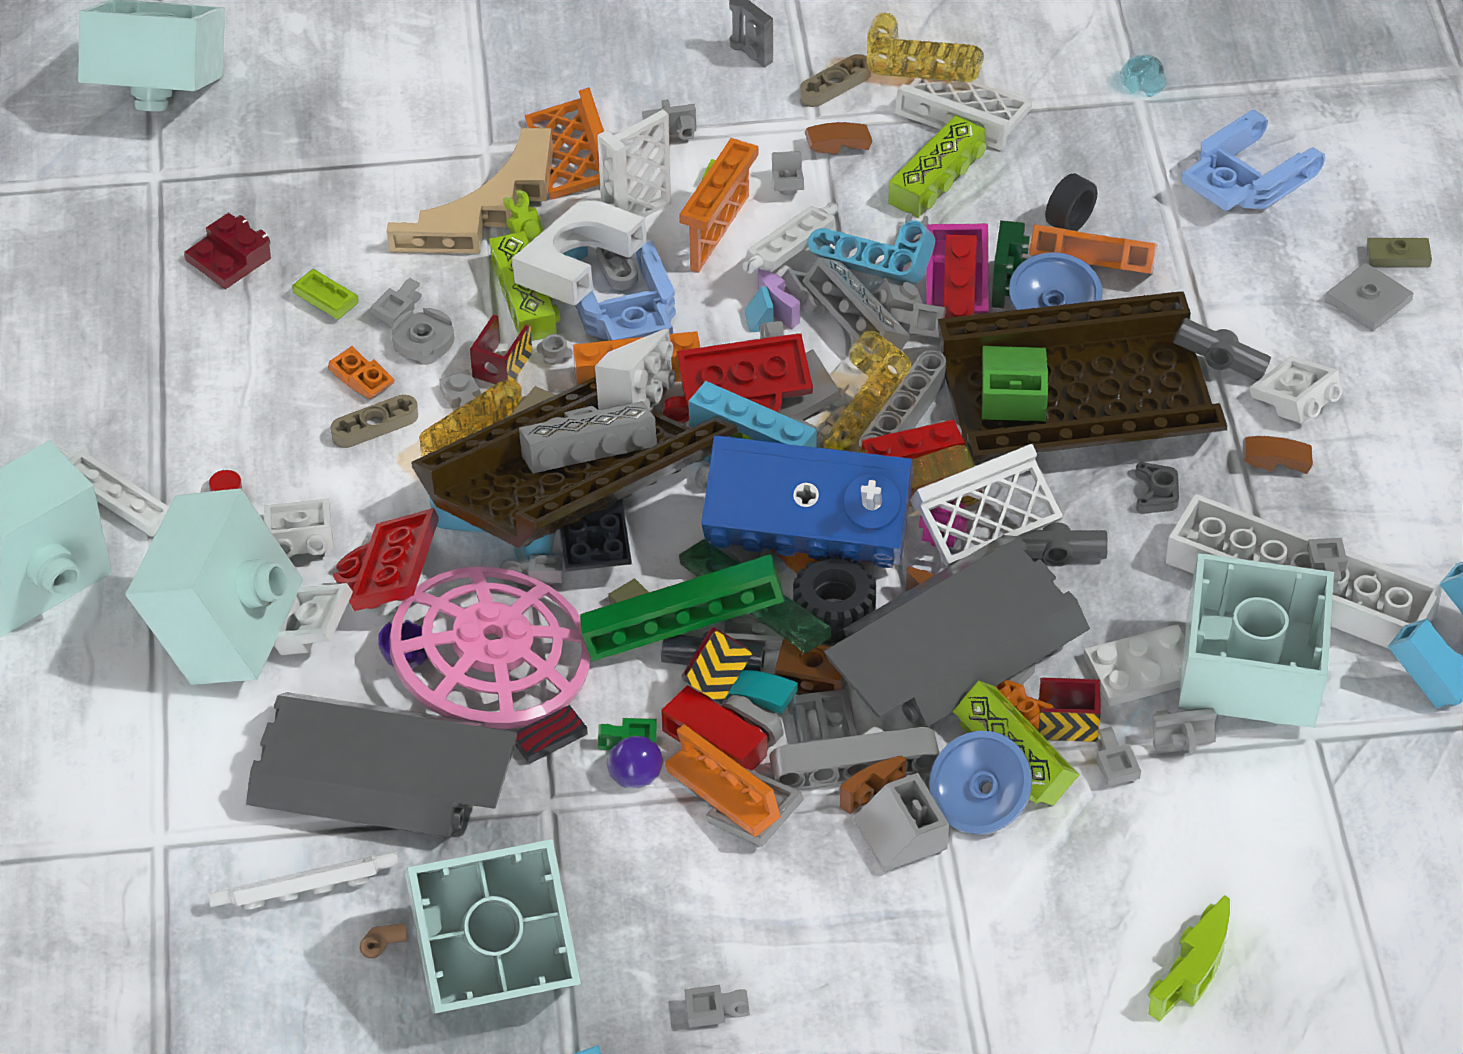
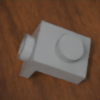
(787, 172)
(897, 295)

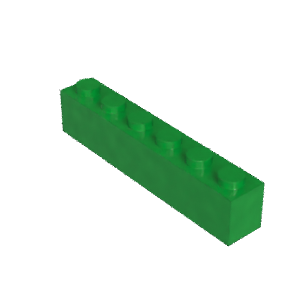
(681, 608)

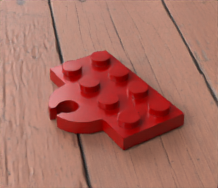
(753, 369)
(390, 562)

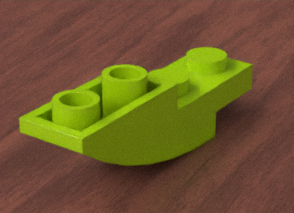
(1198, 961)

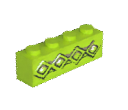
(937, 166)
(523, 303)
(989, 710)

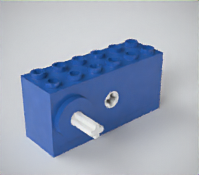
(762, 493)

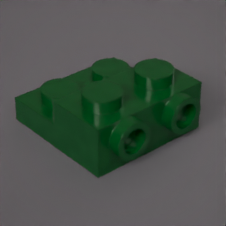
(1008, 256)

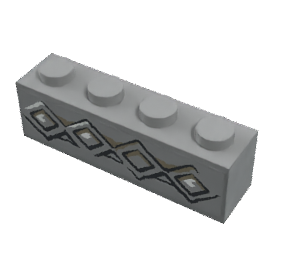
(852, 302)
(588, 436)

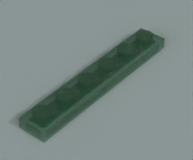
(785, 618)

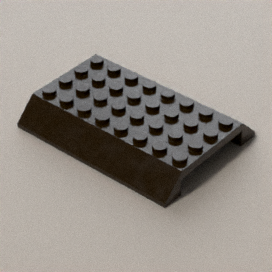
(1108, 375)
(496, 491)

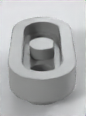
(617, 269)
(750, 713)

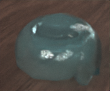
(1143, 74)

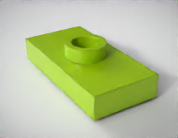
(325, 294)

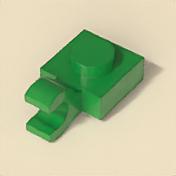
(610, 734)

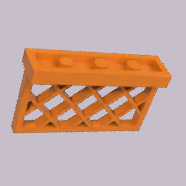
(590, 125)
(718, 200)

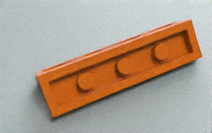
(723, 783)

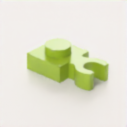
(523, 218)

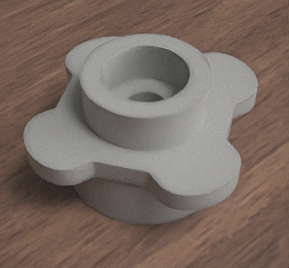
(554, 349)

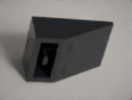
(597, 540)

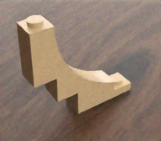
(460, 224)

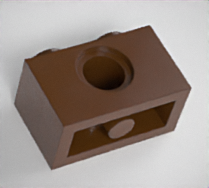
(809, 669)

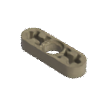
(820, 90)
(397, 420)

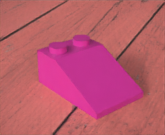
(936, 264)

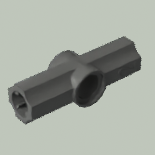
(1222, 349)
(1060, 544)

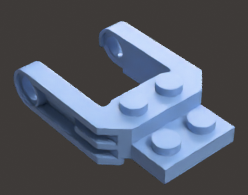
(1231, 182)
(635, 313)

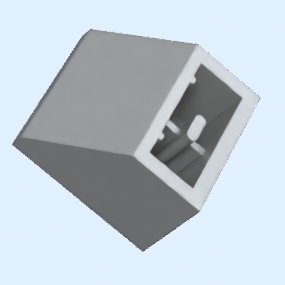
(903, 823)

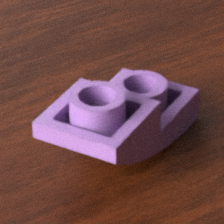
(785, 306)

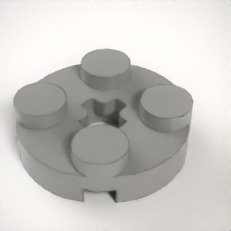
(423, 348)

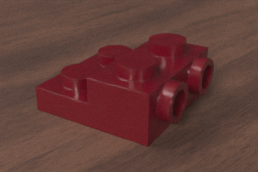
(229, 250)

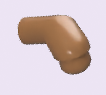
(379, 938)

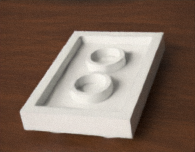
(1138, 664)

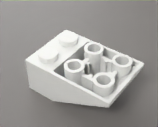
(636, 372)

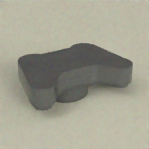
(1162, 488)

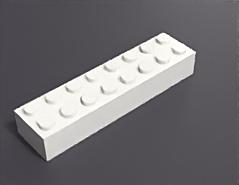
(1372, 596)

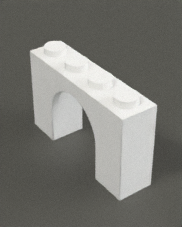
(587, 223)

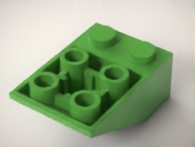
(1014, 383)

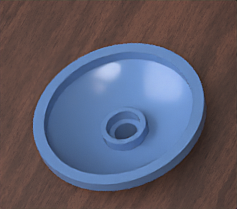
(1053, 279)
(963, 771)

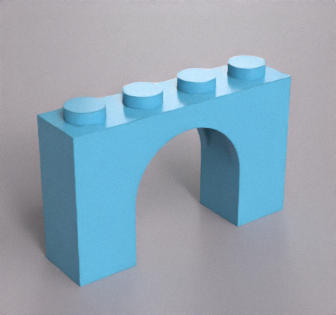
(749, 417)
(1427, 655)

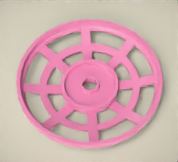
(488, 655)

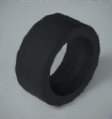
(1071, 202)

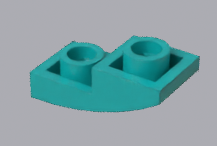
(764, 690)

